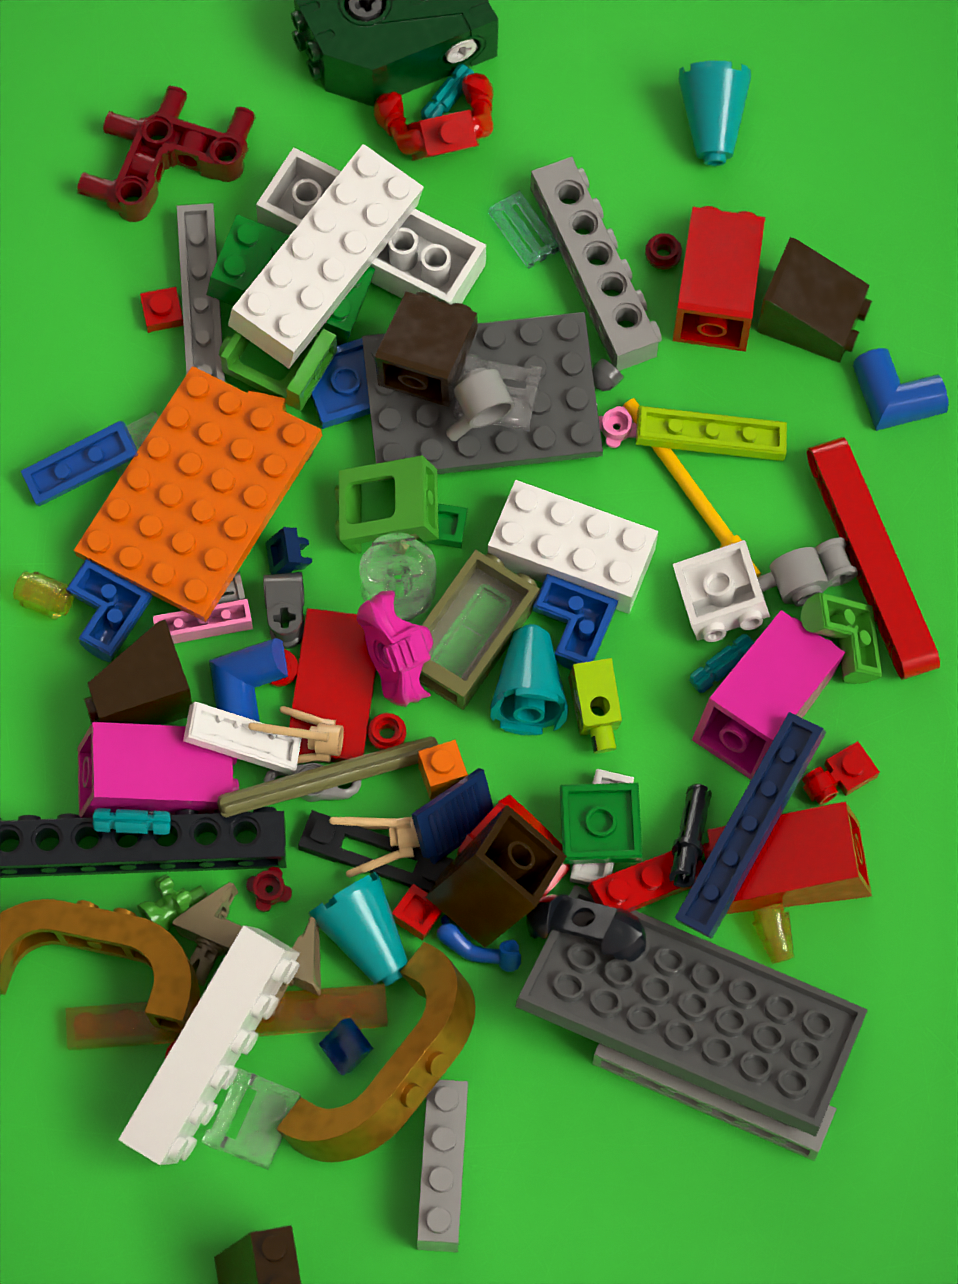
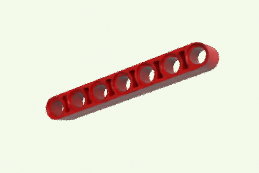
(874, 557)

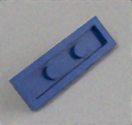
(79, 463)

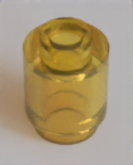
(43, 594)

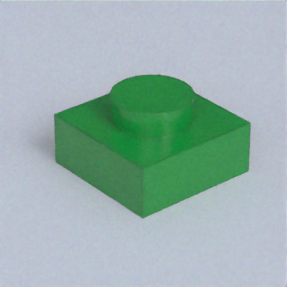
(450, 525)

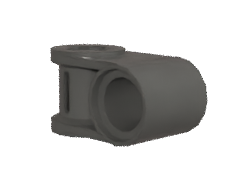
(285, 605)

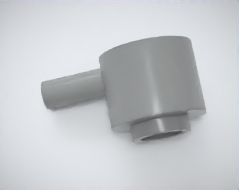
(482, 400)
(796, 575)

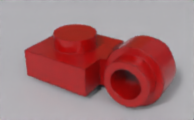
(846, 769)

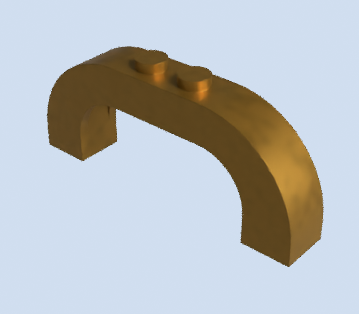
(110, 933)
(406, 1077)

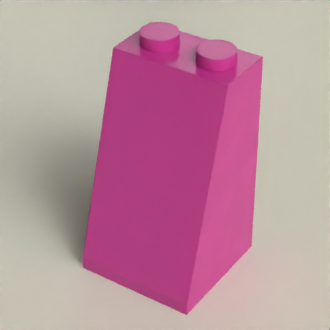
(774, 677)
(149, 770)

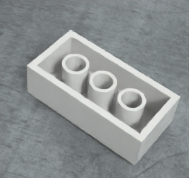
(573, 542)

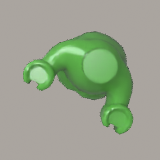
(171, 904)

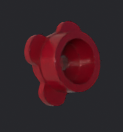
(273, 878)

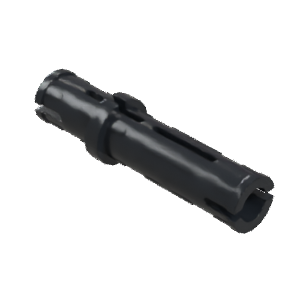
(688, 846)

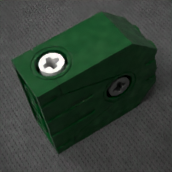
(391, 44)

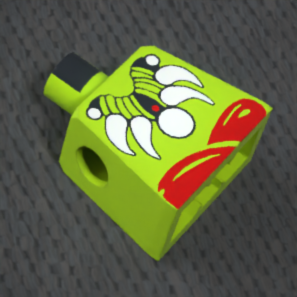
(595, 687)

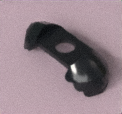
(615, 928)

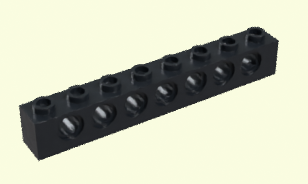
(146, 855)

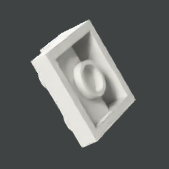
(721, 592)

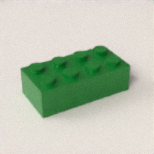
(248, 252)

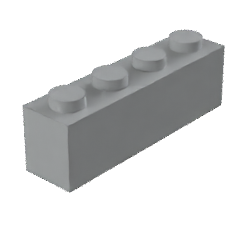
(442, 1167)

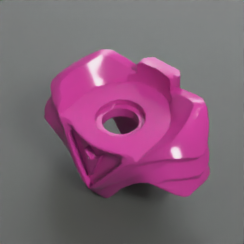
(395, 649)

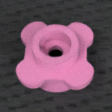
(621, 417)

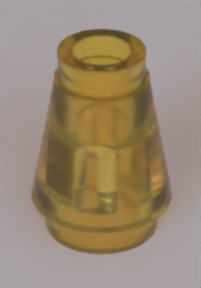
(775, 932)

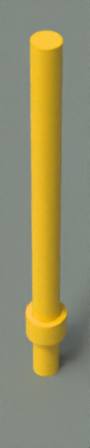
(691, 489)

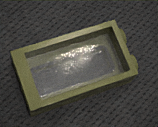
(475, 626)

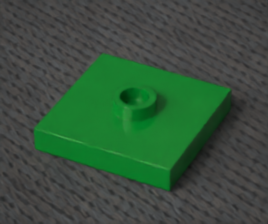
(600, 823)

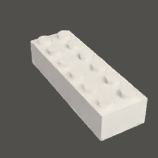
(325, 256)
(417, 258)
(210, 1047)

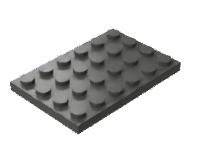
(562, 419)

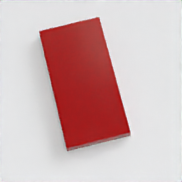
(335, 678)

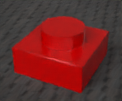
(161, 309)
(416, 912)

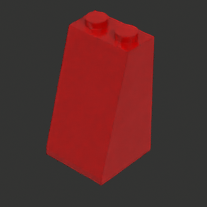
(719, 278)
(805, 861)

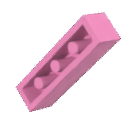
(224, 619)

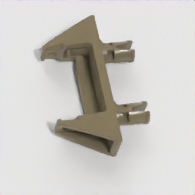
(214, 936)

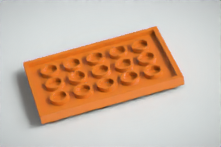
(198, 493)

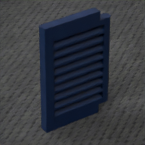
(452, 816)

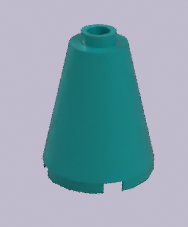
(714, 107)
(529, 685)
(364, 929)

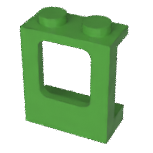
(299, 380)
(414, 501)

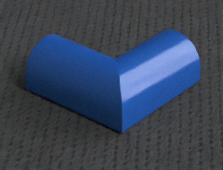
(894, 402)
(117, 606)
(583, 611)
(242, 671)

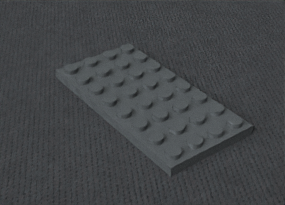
(700, 1017)

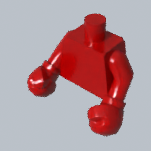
(441, 133)

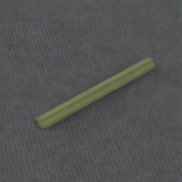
(322, 777)

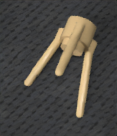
(324, 738)
(401, 834)

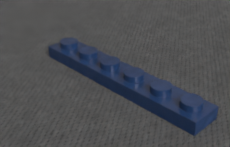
(750, 825)

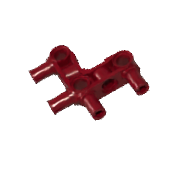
(183, 145)

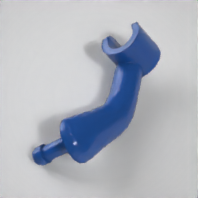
(506, 956)

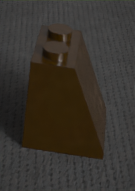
(813, 303)
(426, 347)
(142, 684)
(497, 877)
(260, 1259)

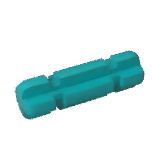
(446, 94)
(720, 664)
(131, 821)

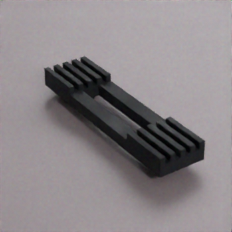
(325, 840)

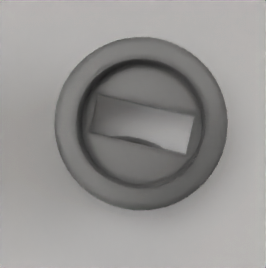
(605, 375)

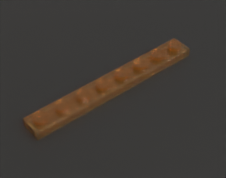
(297, 1013)

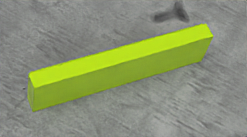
(711, 433)

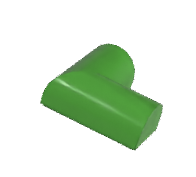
(854, 629)

